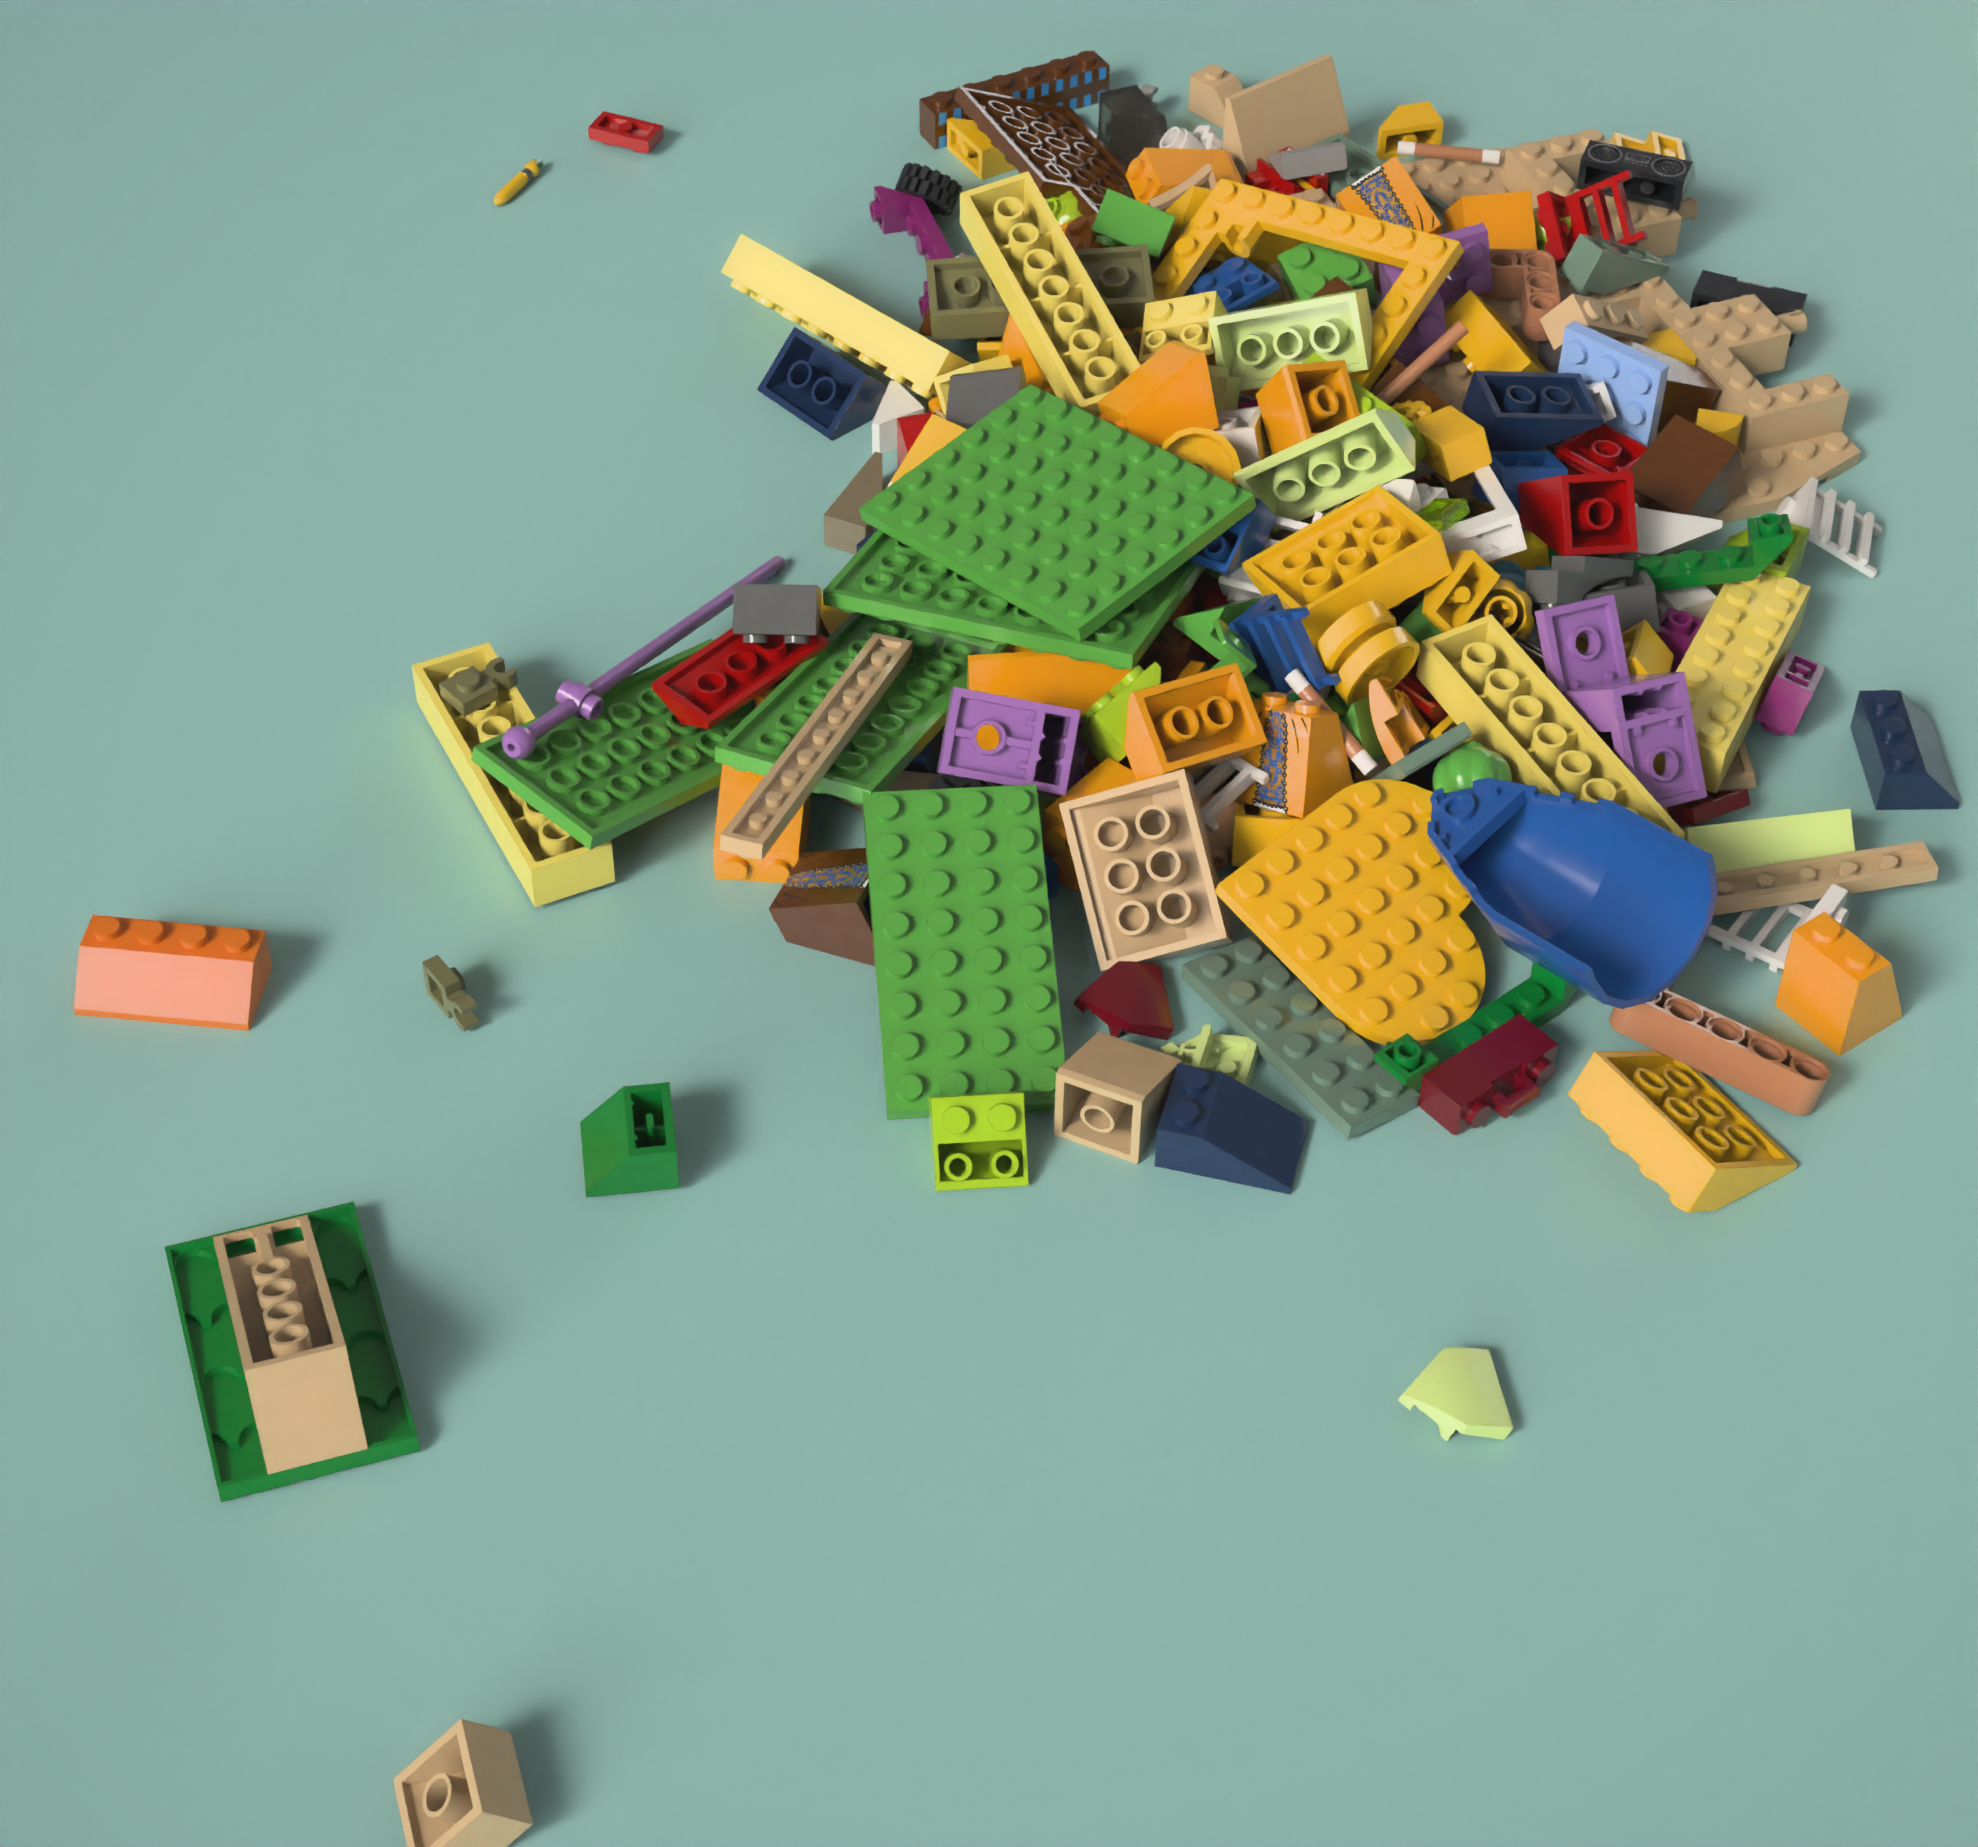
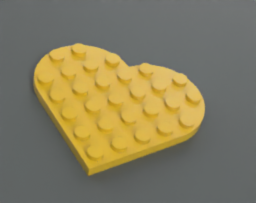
(1366, 913)

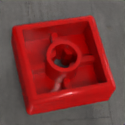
(1599, 452)

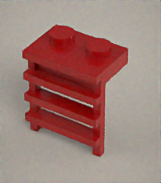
(1574, 205)

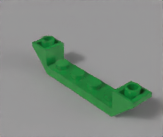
(1691, 568)
(1536, 999)

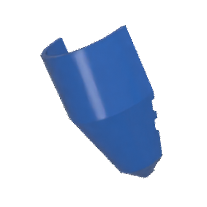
(1578, 885)

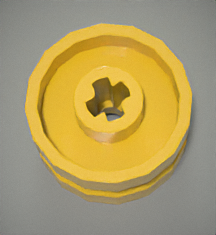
(1206, 450)
(1366, 646)

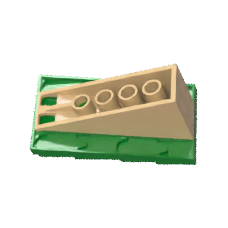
(290, 1351)

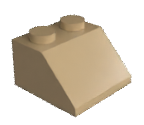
(464, 1791)

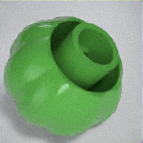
(1467, 764)

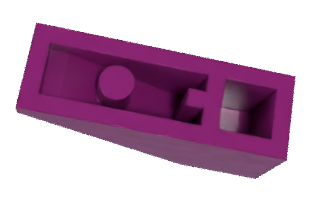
(1789, 694)

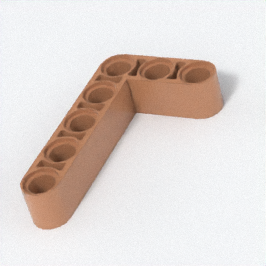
(1520, 275)
(1725, 1050)

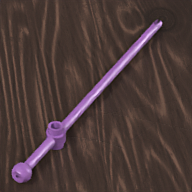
(585, 700)

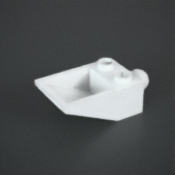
(1666, 533)

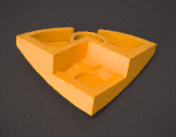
(1395, 719)

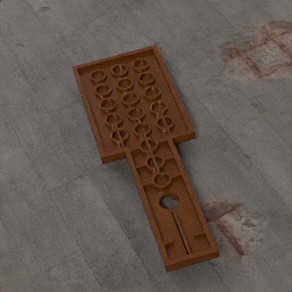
(1051, 146)

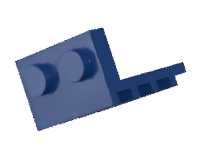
(1281, 644)

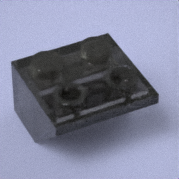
(1129, 122)

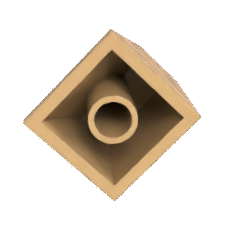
(1112, 1096)

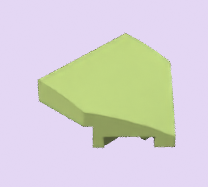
(1218, 1052)
(1461, 1394)

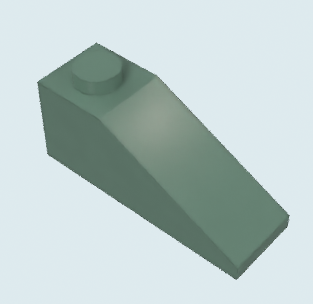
(1608, 266)

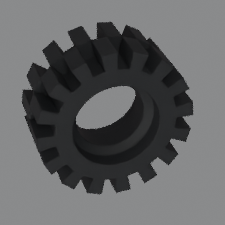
(935, 188)

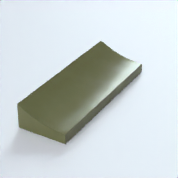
(969, 306)

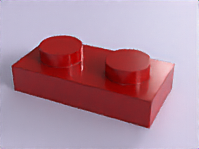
(626, 132)

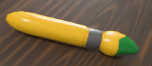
(530, 171)

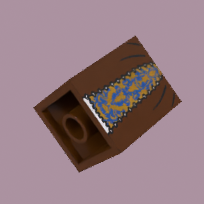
(828, 904)

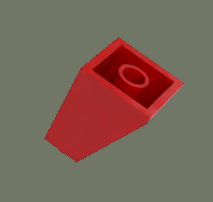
(1581, 512)

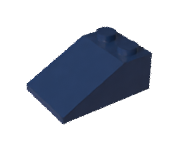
(1529, 408)
(1228, 1132)

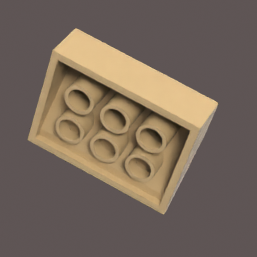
(1283, 112)
(1146, 871)

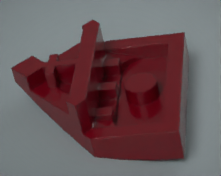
(1709, 807)
(1130, 999)

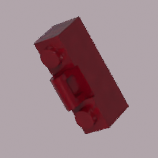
(1492, 1073)

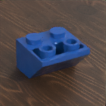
(1237, 284)
(1520, 467)
(1238, 542)

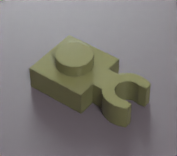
(477, 688)
(447, 991)

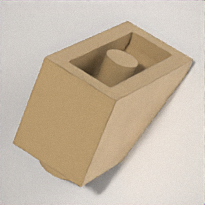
(1209, 90)

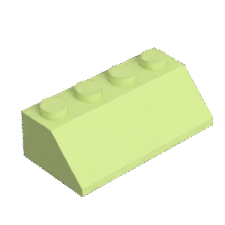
(1266, 338)
(1332, 465)
(1774, 839)

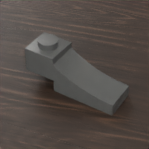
(1572, 578)

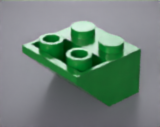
(630, 1142)

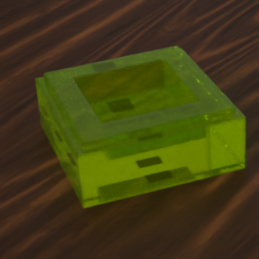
(1443, 512)

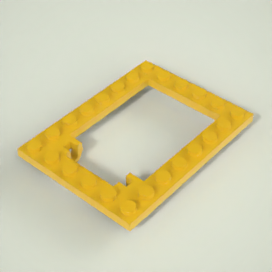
(1251, 210)

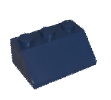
(821, 386)
(1900, 753)

